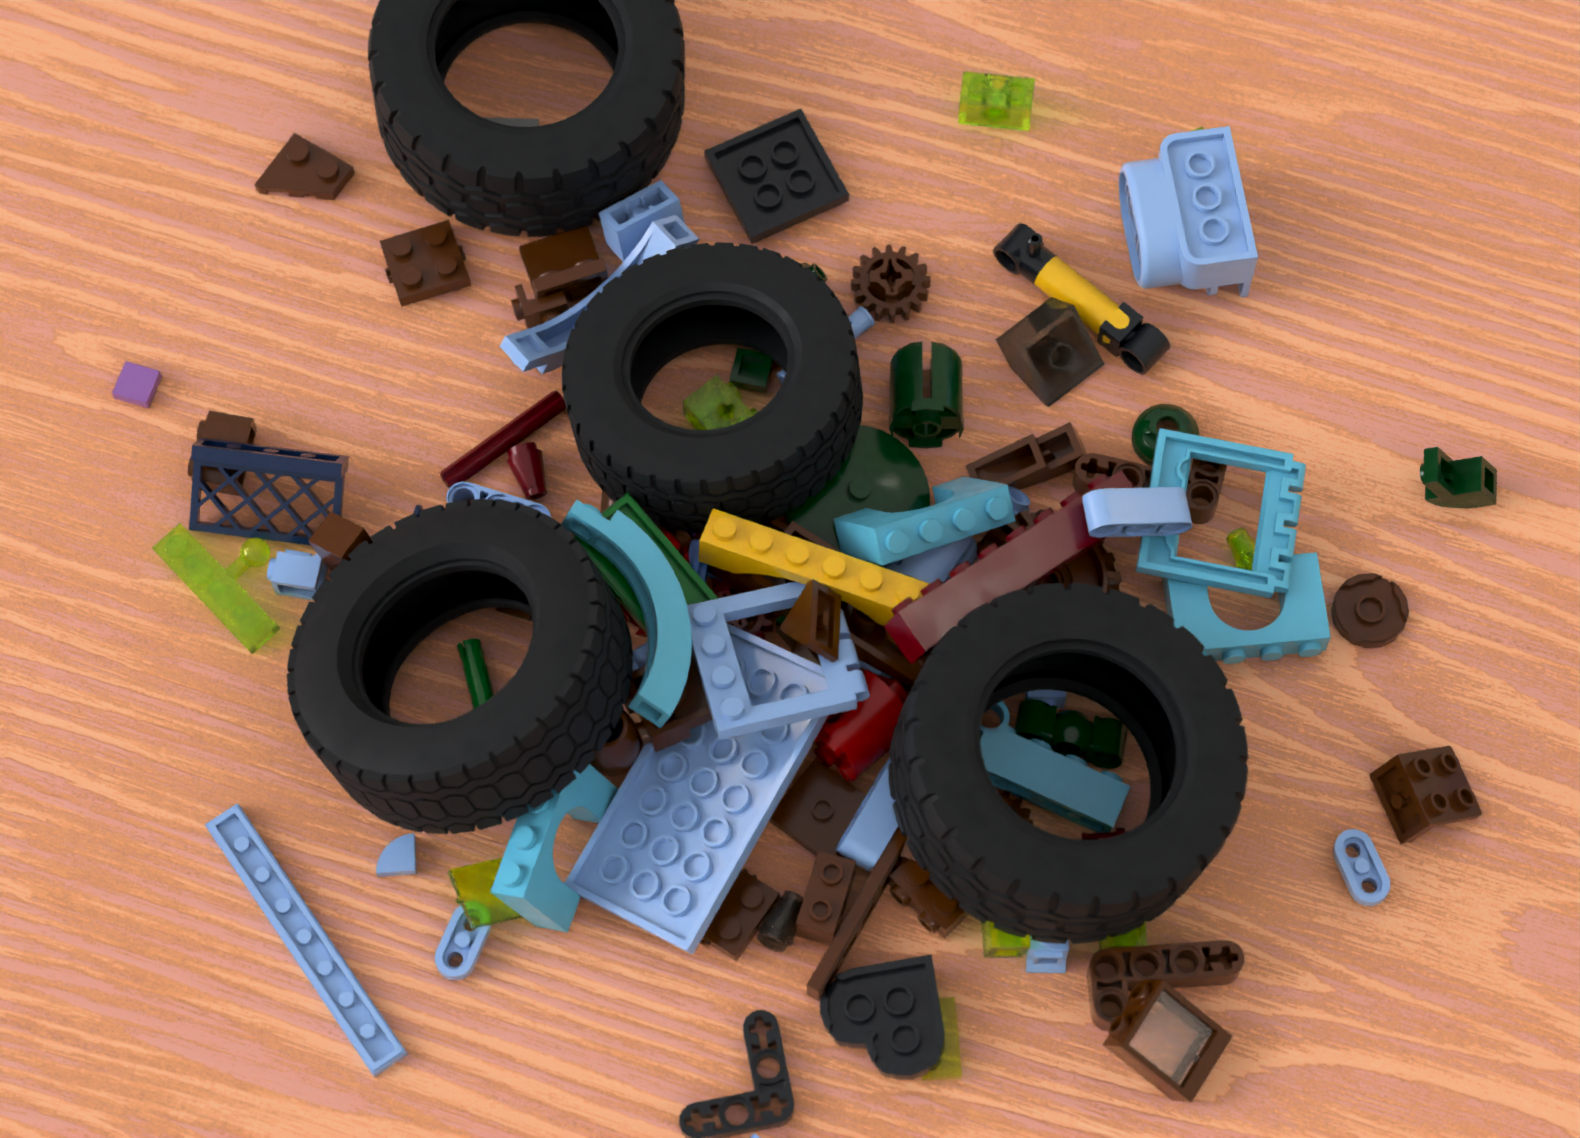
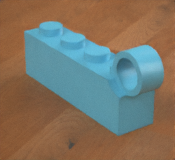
(1050, 779)

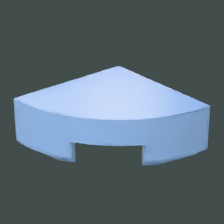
(398, 857)

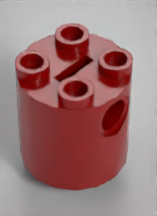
(862, 735)

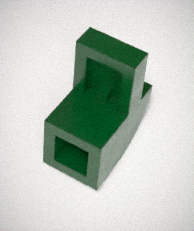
(1458, 482)

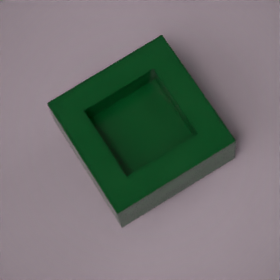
(751, 370)

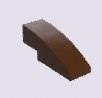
(1031, 459)

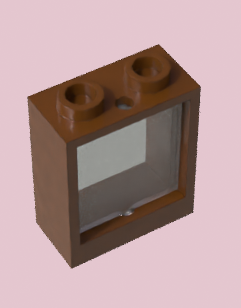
(1167, 1039)

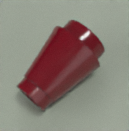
(528, 469)

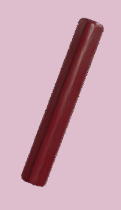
(503, 439)

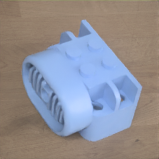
(1188, 215)

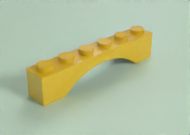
(756, 549)

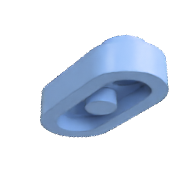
(1361, 869)
(460, 942)

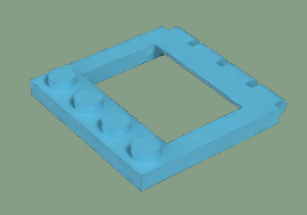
(1279, 507)

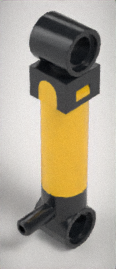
(1116, 325)

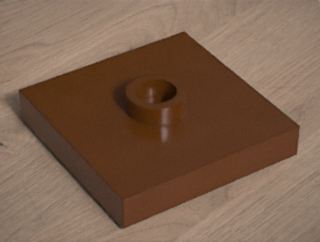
(818, 809)

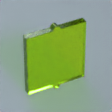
(473, 892)

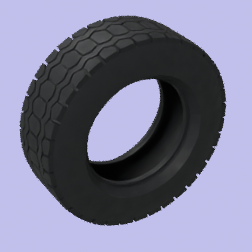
(516, 741)

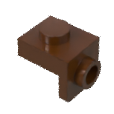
(538, 310)

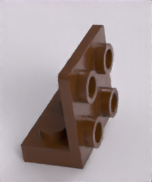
(564, 264)
(1424, 792)

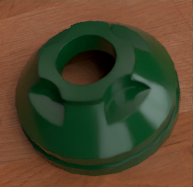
(1145, 431)

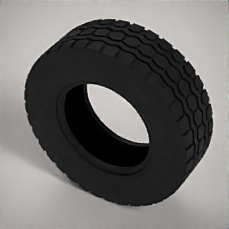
(695, 302)

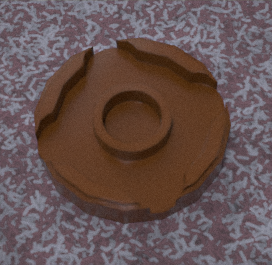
(1369, 610)

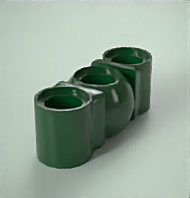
(1073, 733)

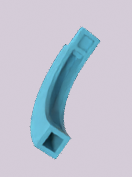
(659, 599)

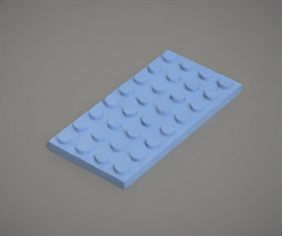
(698, 808)

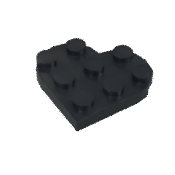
(891, 1013)

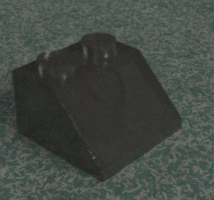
(1050, 350)

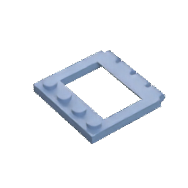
(724, 680)

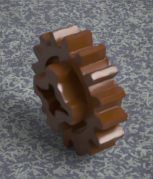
(873, 288)

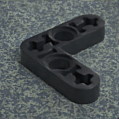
(763, 1091)

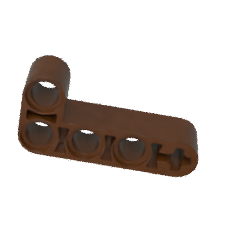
(1200, 482)
(1163, 958)

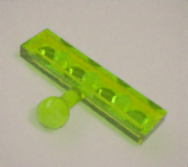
(218, 586)

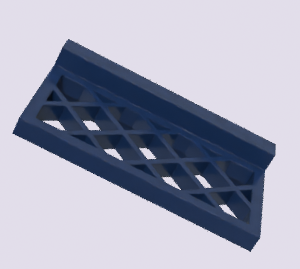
(263, 460)

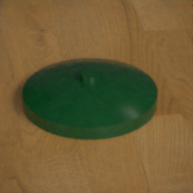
(875, 476)

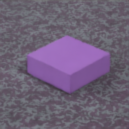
(137, 384)

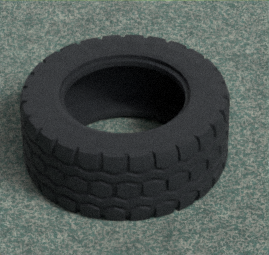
(533, 174)
(1138, 671)

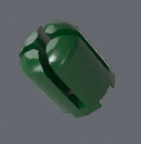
(907, 404)

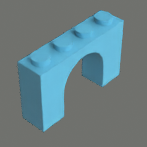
(961, 510)
(1298, 628)
(527, 869)

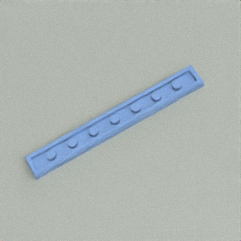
(306, 940)

